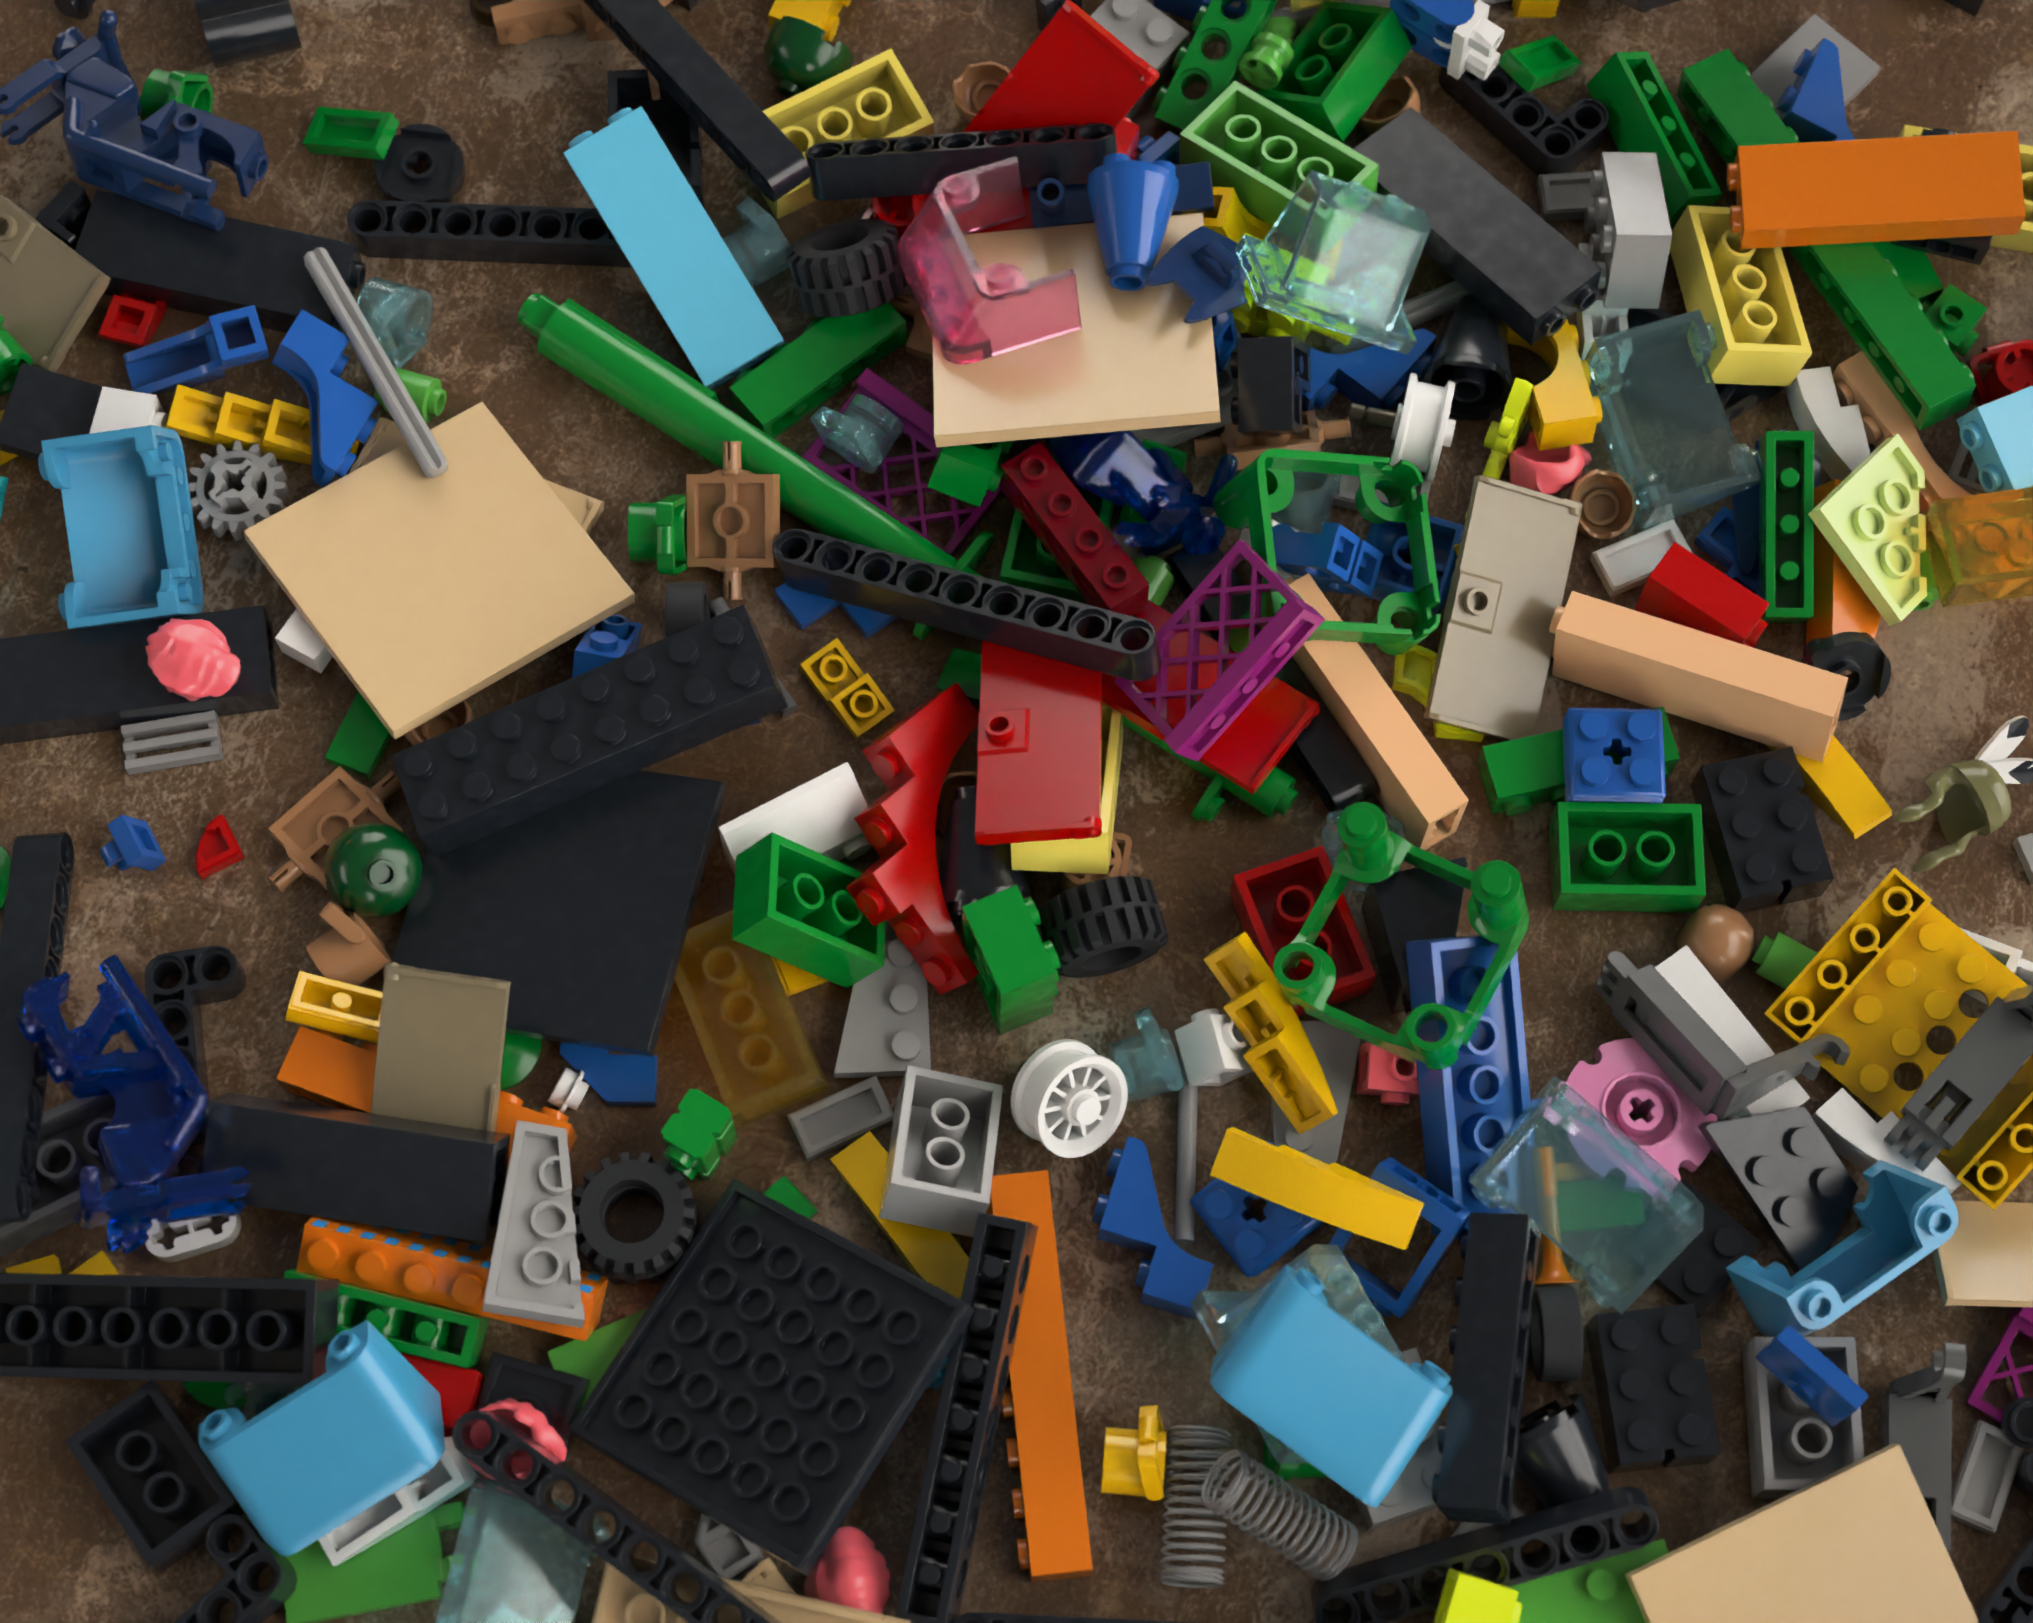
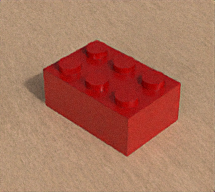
(1276, 903)

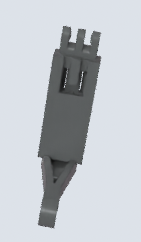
(1692, 1050)
(1974, 1072)
(1921, 1422)

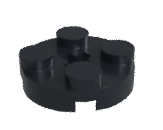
(416, 144)
(1857, 654)

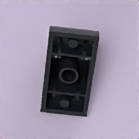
(247, 29)

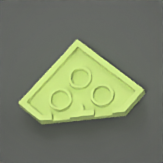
(1878, 528)

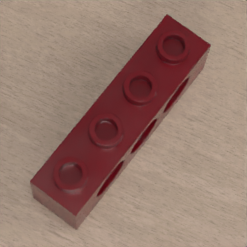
(1073, 532)

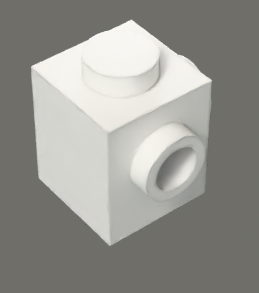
(1212, 1049)

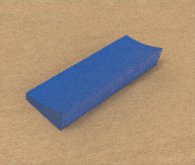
(1488, 1085)

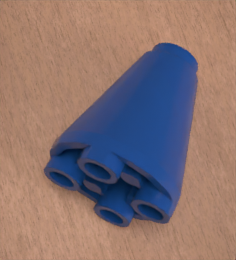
(1130, 215)

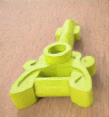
(1503, 436)

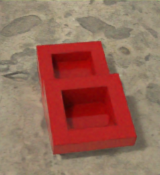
(132, 320)

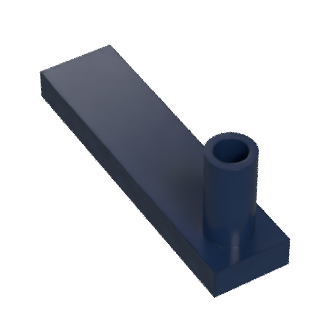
(1069, 204)

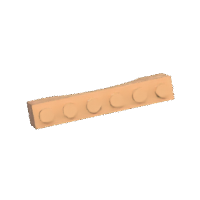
(1884, 417)

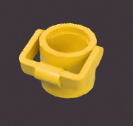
(1135, 1457)

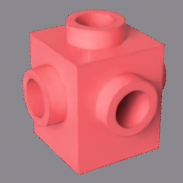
(1379, 1076)

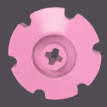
(1631, 1082)

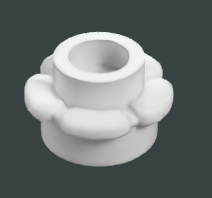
(568, 1090)

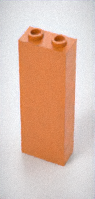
(1877, 190)

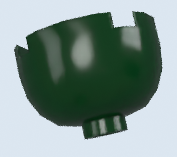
(800, 57)
(372, 869)

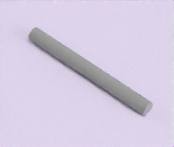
(1186, 1160)

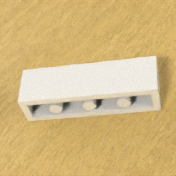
(1714, 1006)

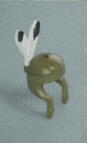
(1973, 793)

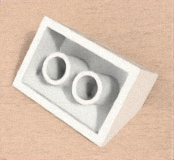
(811, 815)

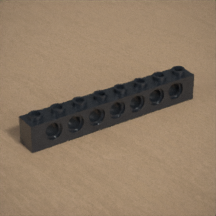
(967, 1422)

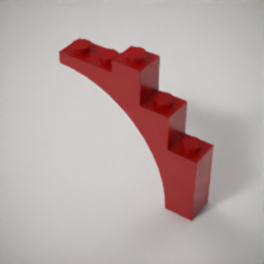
(902, 827)

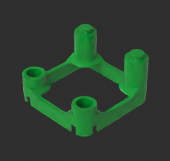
(1269, 487)
(1371, 856)

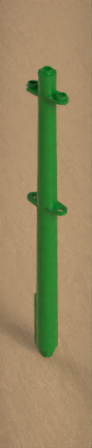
(698, 421)

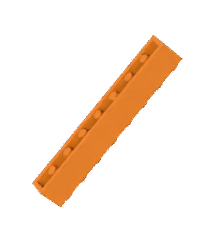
(1043, 1400)

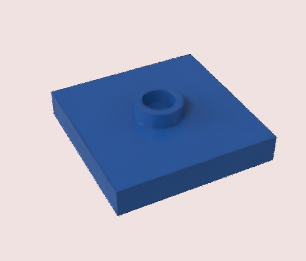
(1811, 1376)

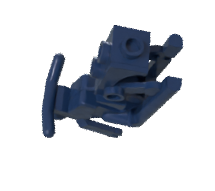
(112, 144)

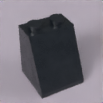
(1403, 909)

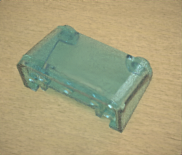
(1667, 418)
(1590, 1194)
(514, 1562)

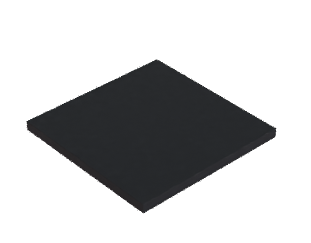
(574, 909)
(771, 1374)

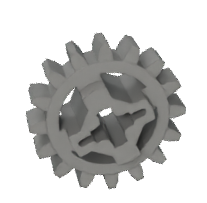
(241, 471)

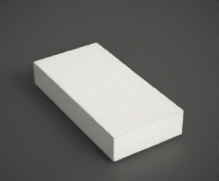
(1634, 558)

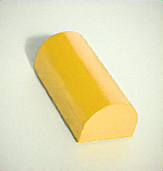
(335, 1007)

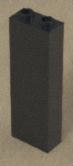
(1483, 230)
(210, 270)
(103, 679)
(359, 1165)

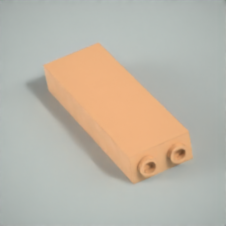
(1696, 675)
(1404, 765)

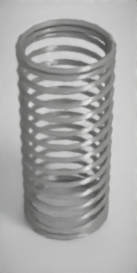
(1237, 1487)
(1193, 1576)

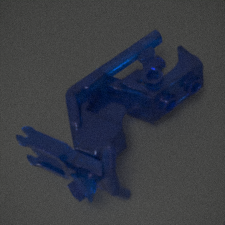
(1152, 484)
(155, 1110)

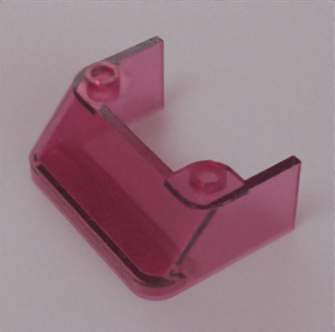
(988, 308)

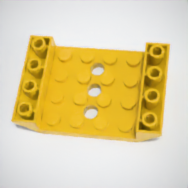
(1881, 991)

